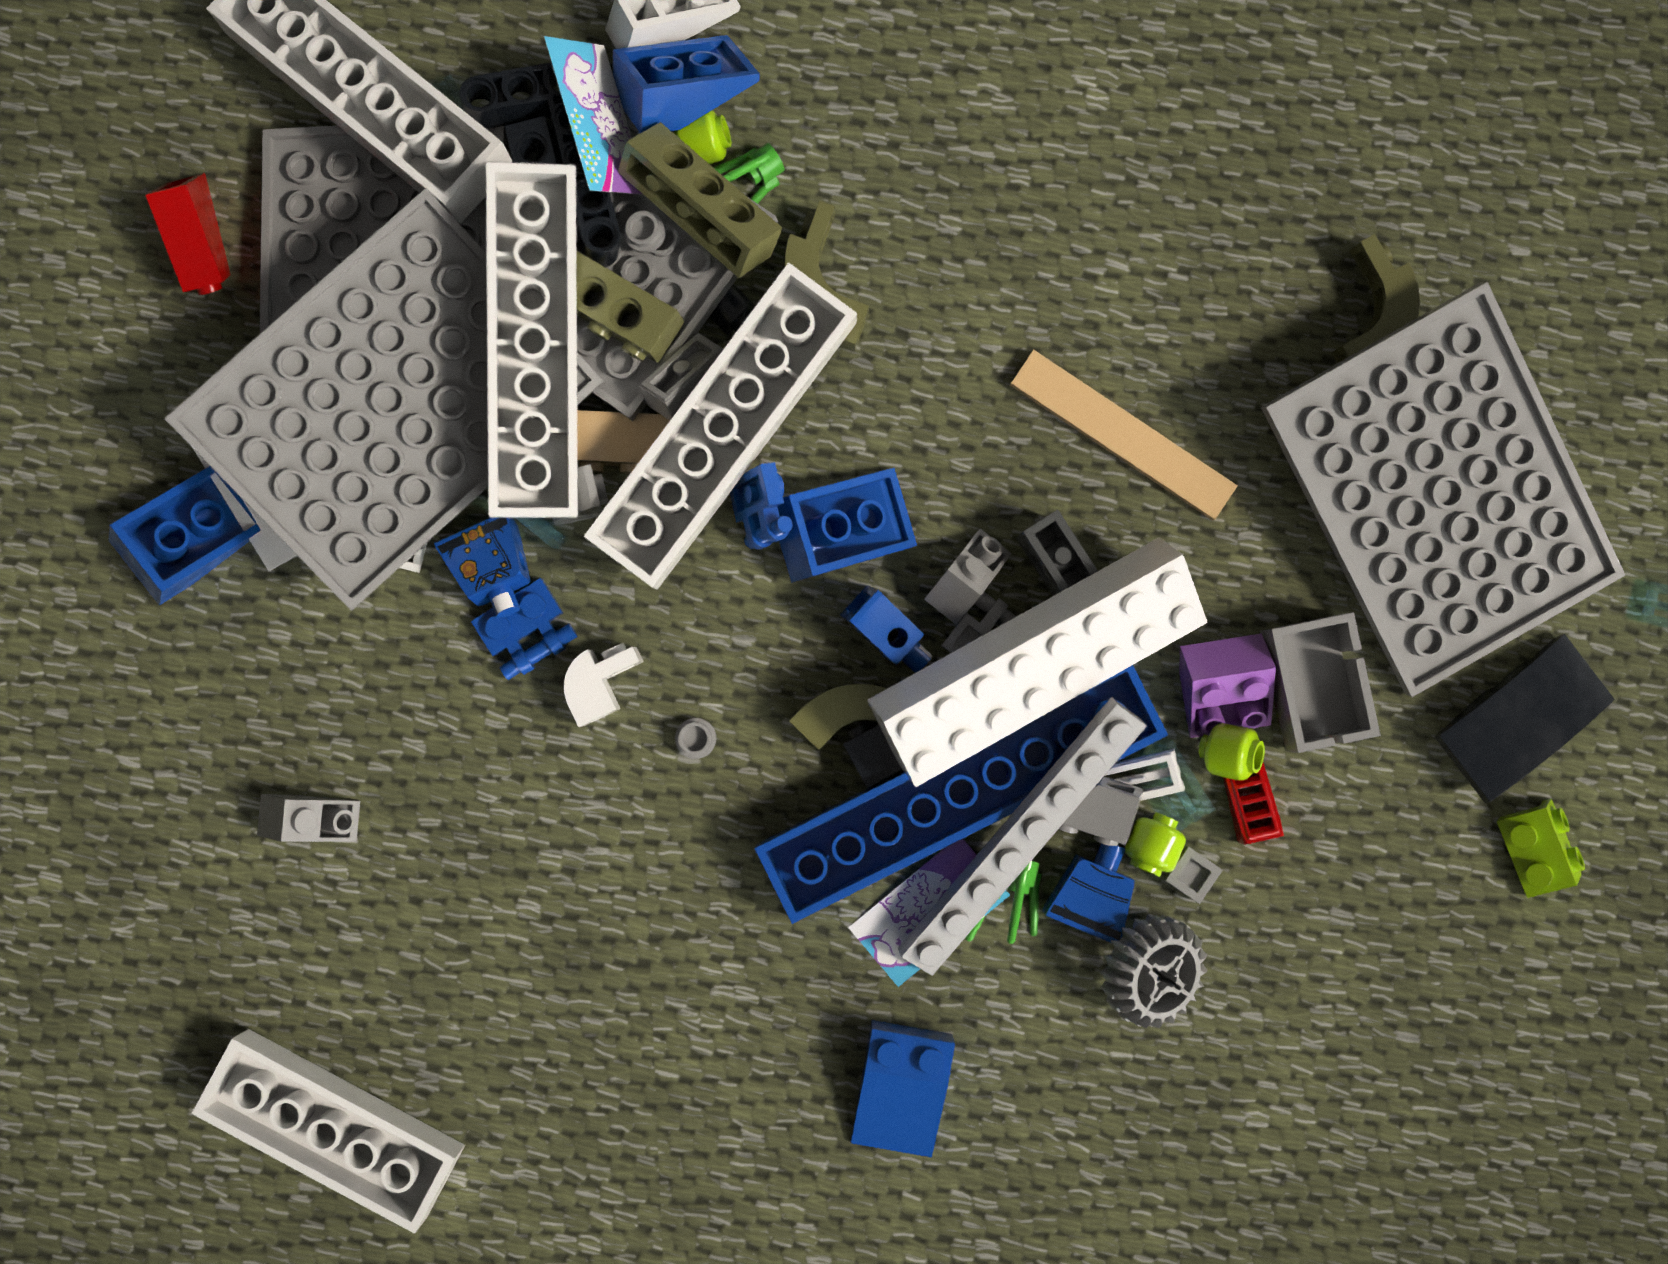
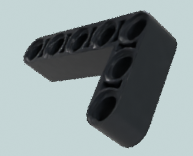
(547, 102)

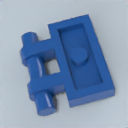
(756, 505)
(536, 612)

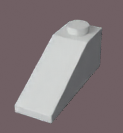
(664, 21)

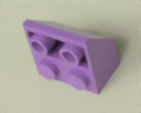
(1227, 683)

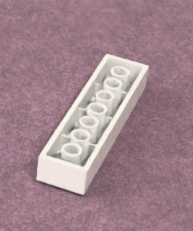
(368, 95)
(532, 340)
(722, 426)
(1038, 660)

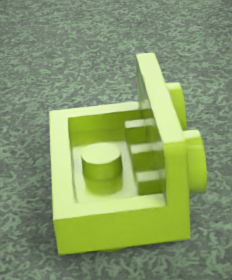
(1541, 849)

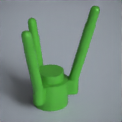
(759, 166)
(1027, 880)

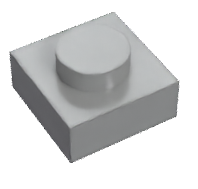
(1193, 874)

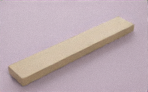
(1123, 435)

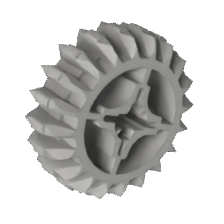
(1149, 996)

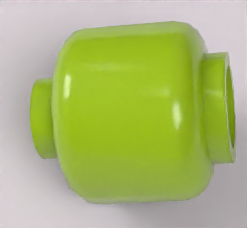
(707, 137)
(1232, 751)
(1155, 844)

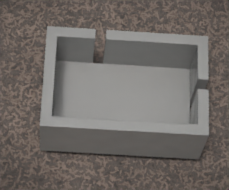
(1319, 689)

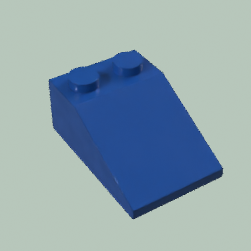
(679, 80)
(845, 524)
(180, 535)
(902, 1088)

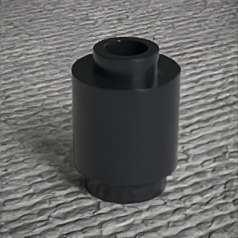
(732, 310)

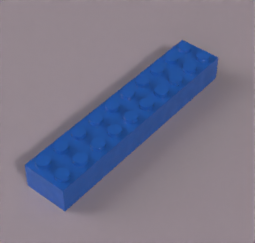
(904, 823)

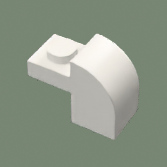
(587, 684)

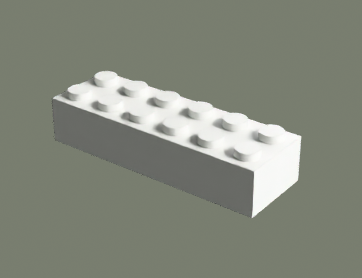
(328, 1129)

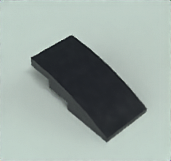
(1524, 718)

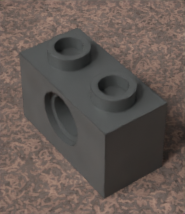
(1056, 553)

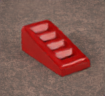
(1243, 833)

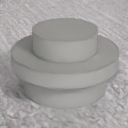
(644, 231)
(695, 738)

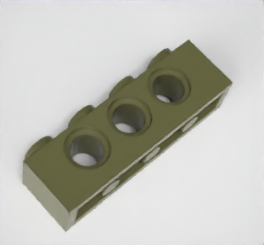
(699, 199)
(656, 323)

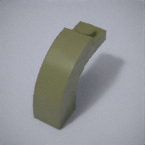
(806, 254)
(1393, 293)
(833, 710)

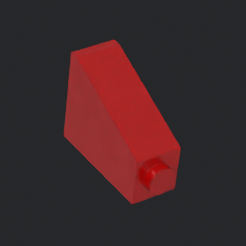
(190, 233)

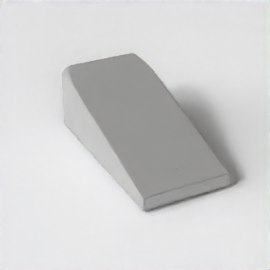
(678, 376)

